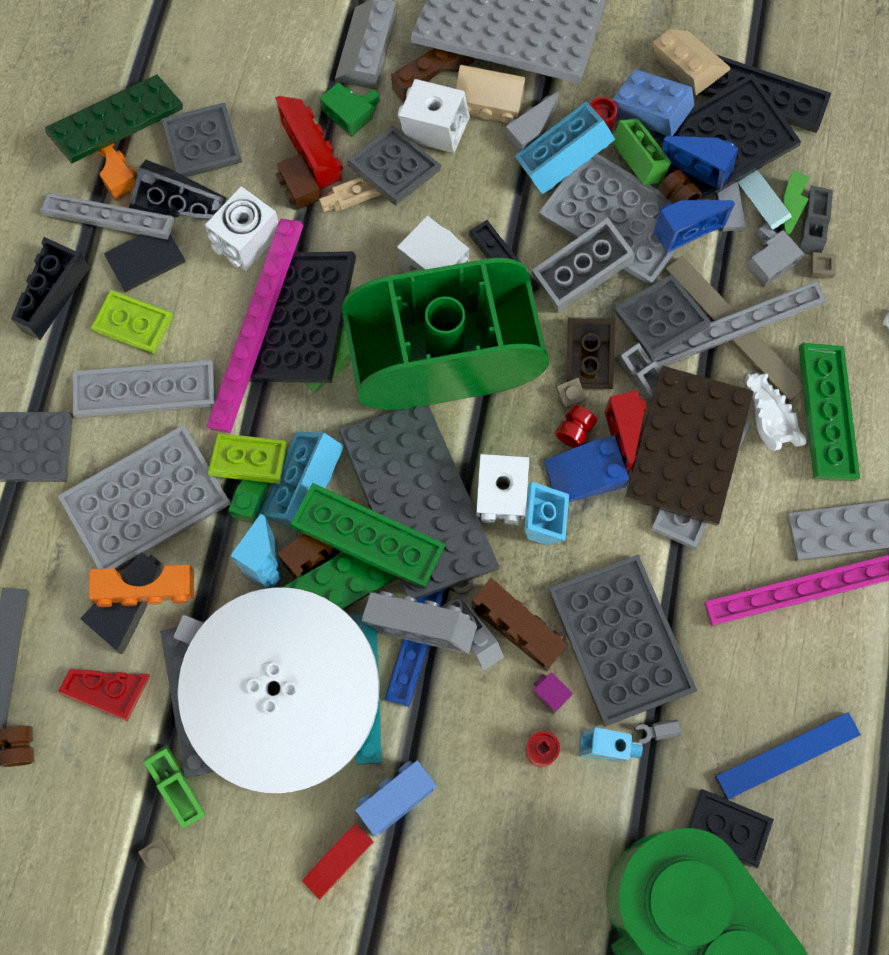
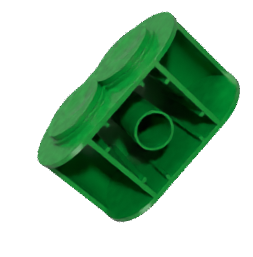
(444, 334)
(691, 897)

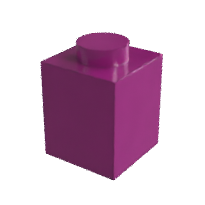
(551, 691)

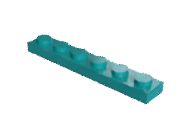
(371, 749)

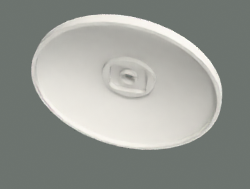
(323, 698)

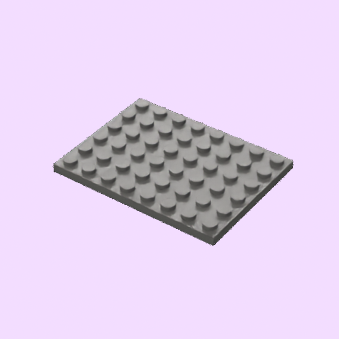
(521, 34)

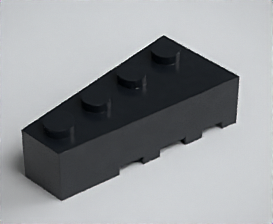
(48, 287)

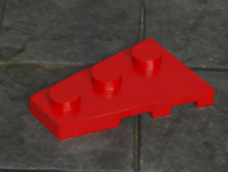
(107, 692)

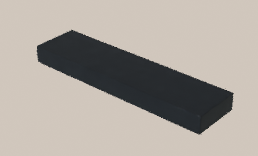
(494, 246)

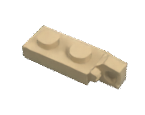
(348, 195)

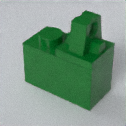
(349, 110)

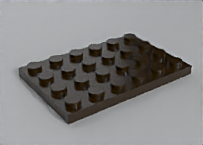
(689, 445)

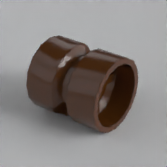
(677, 188)
(16, 746)

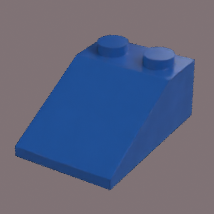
(702, 157)
(690, 220)
(588, 469)

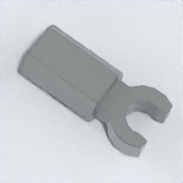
(659, 731)

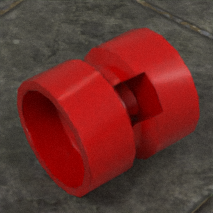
(606, 110)
(577, 423)
(542, 749)

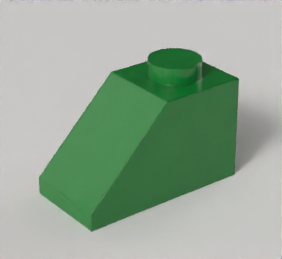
(248, 500)

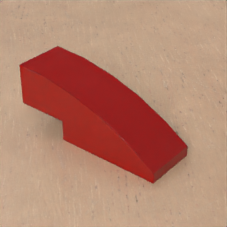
(338, 861)

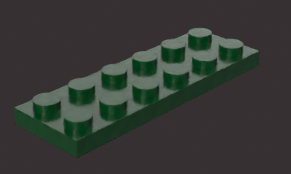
(113, 118)

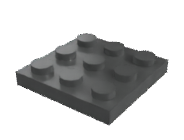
(201, 140)
(394, 165)
(662, 316)
(35, 446)

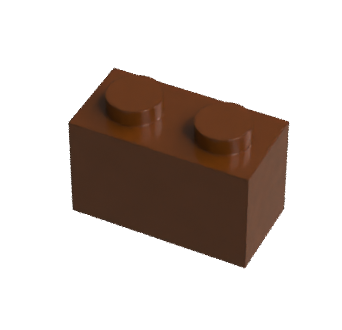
(299, 182)

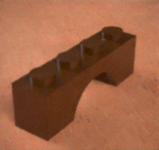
(426, 68)

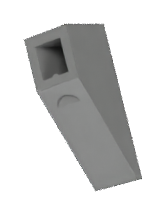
(532, 123)
(484, 645)

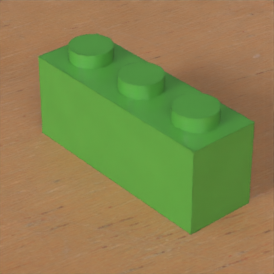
(641, 151)

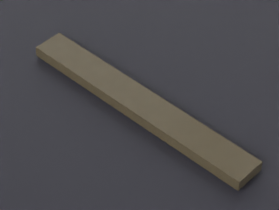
(749, 345)

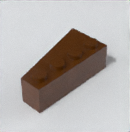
(307, 554)
(518, 624)

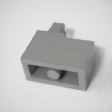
(775, 258)

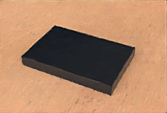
(143, 259)
(736, 825)

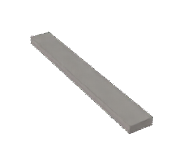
(746, 321)

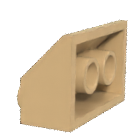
(688, 59)
(491, 93)

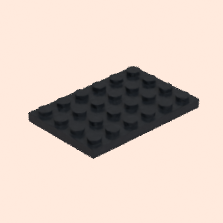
(746, 119)
(306, 320)

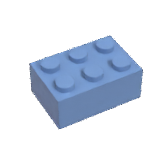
(654, 101)
(395, 797)

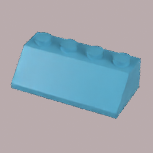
(565, 147)
(307, 461)
(258, 555)

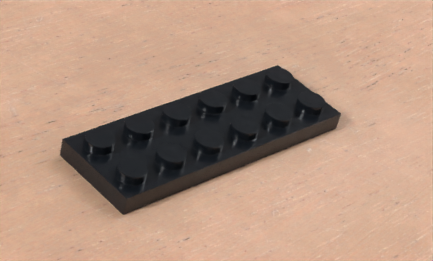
(796, 101)

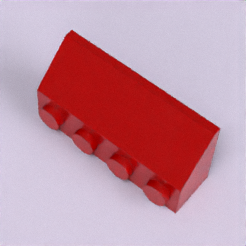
(308, 140)

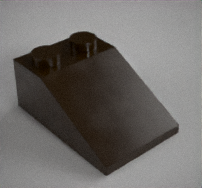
(591, 351)

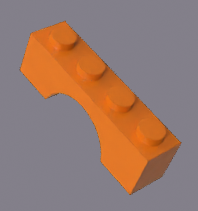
(115, 174)
(173, 584)

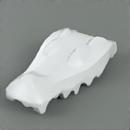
(773, 417)

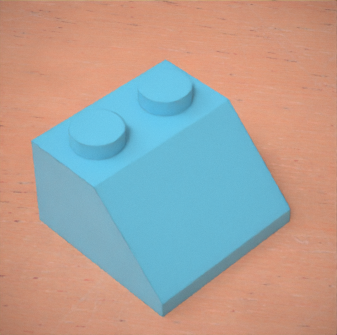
(546, 514)

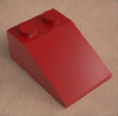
(624, 420)

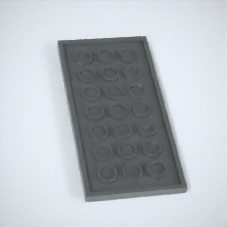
(415, 482)

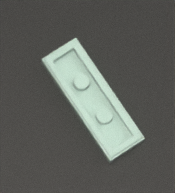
(764, 199)

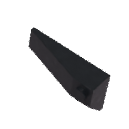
(172, 194)

